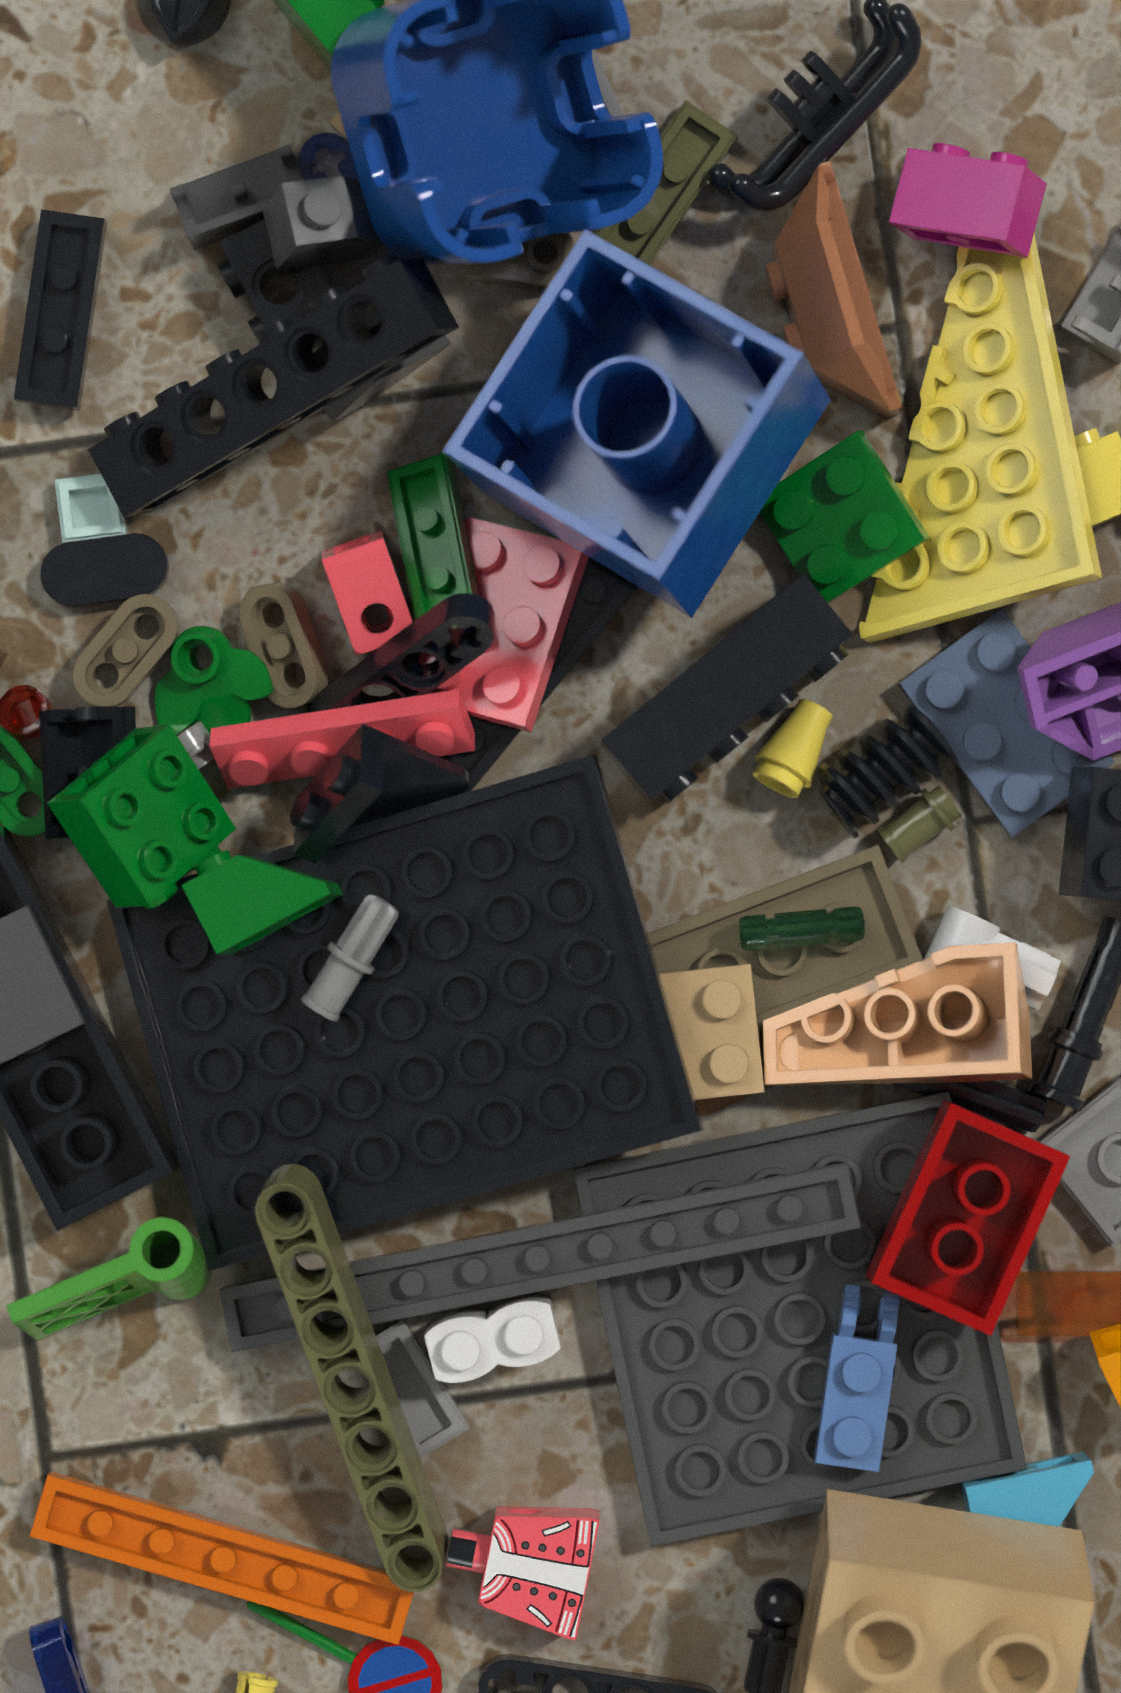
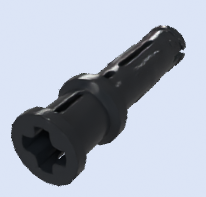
(1076, 1041)

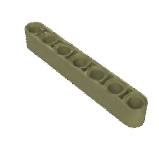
(348, 1407)

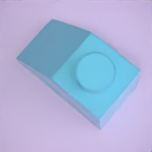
(1035, 1494)

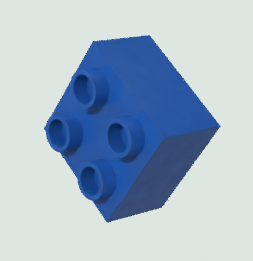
(639, 422)

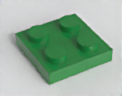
(842, 517)

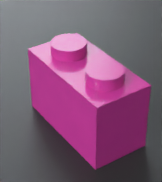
(968, 200)

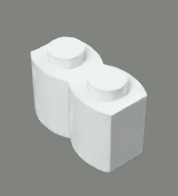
(474, 1341)

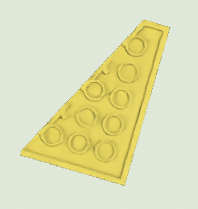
(989, 460)

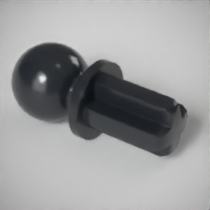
(778, 1606)

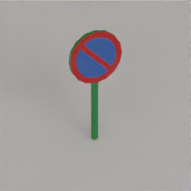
(378, 1665)

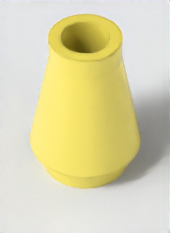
(793, 751)

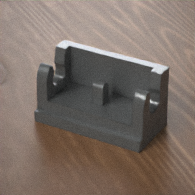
(232, 197)

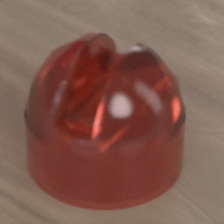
(13, 715)

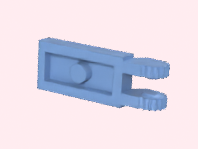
(857, 1386)

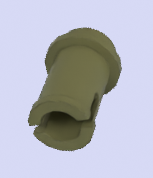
(920, 823)

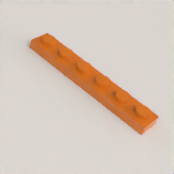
(220, 1557)

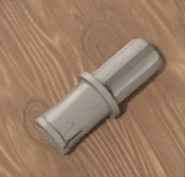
(351, 957)

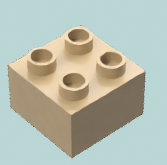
(941, 1602)

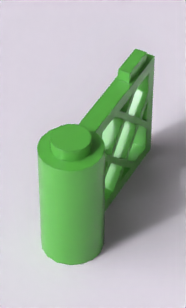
(159, 1258)

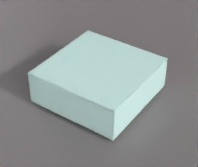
(87, 509)

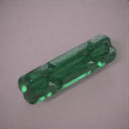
(801, 928)

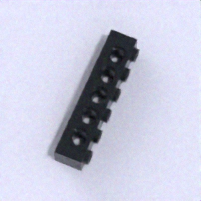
(412, 319)

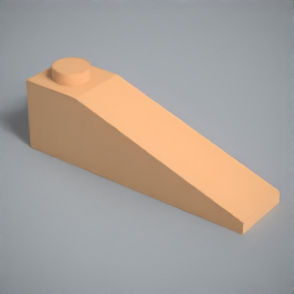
(929, 1022)

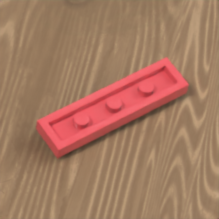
(306, 742)

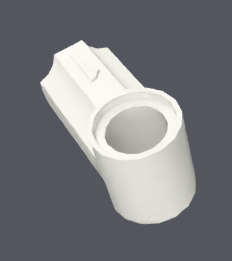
(963, 928)

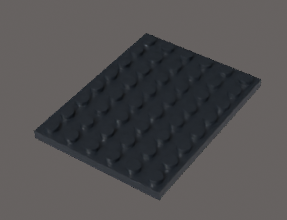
(486, 1049)

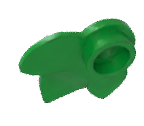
(213, 694)

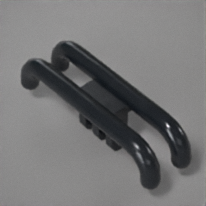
(826, 110)

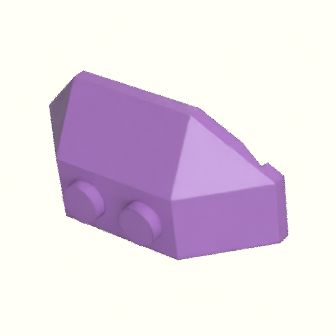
(1075, 683)

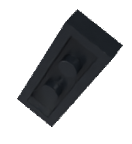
(60, 310)

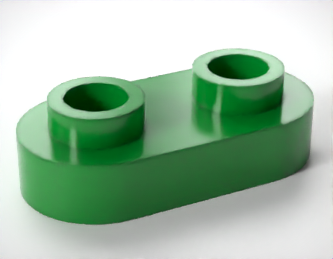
(18, 777)

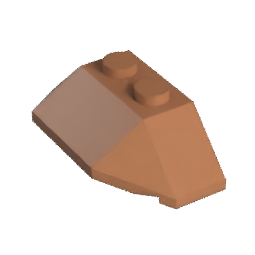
(829, 299)

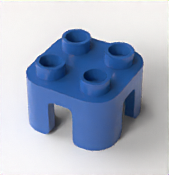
(489, 125)

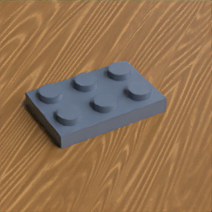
(981, 712)

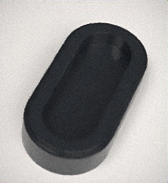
(104, 570)

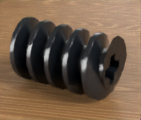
(883, 768)

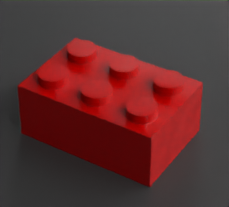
(967, 1217)

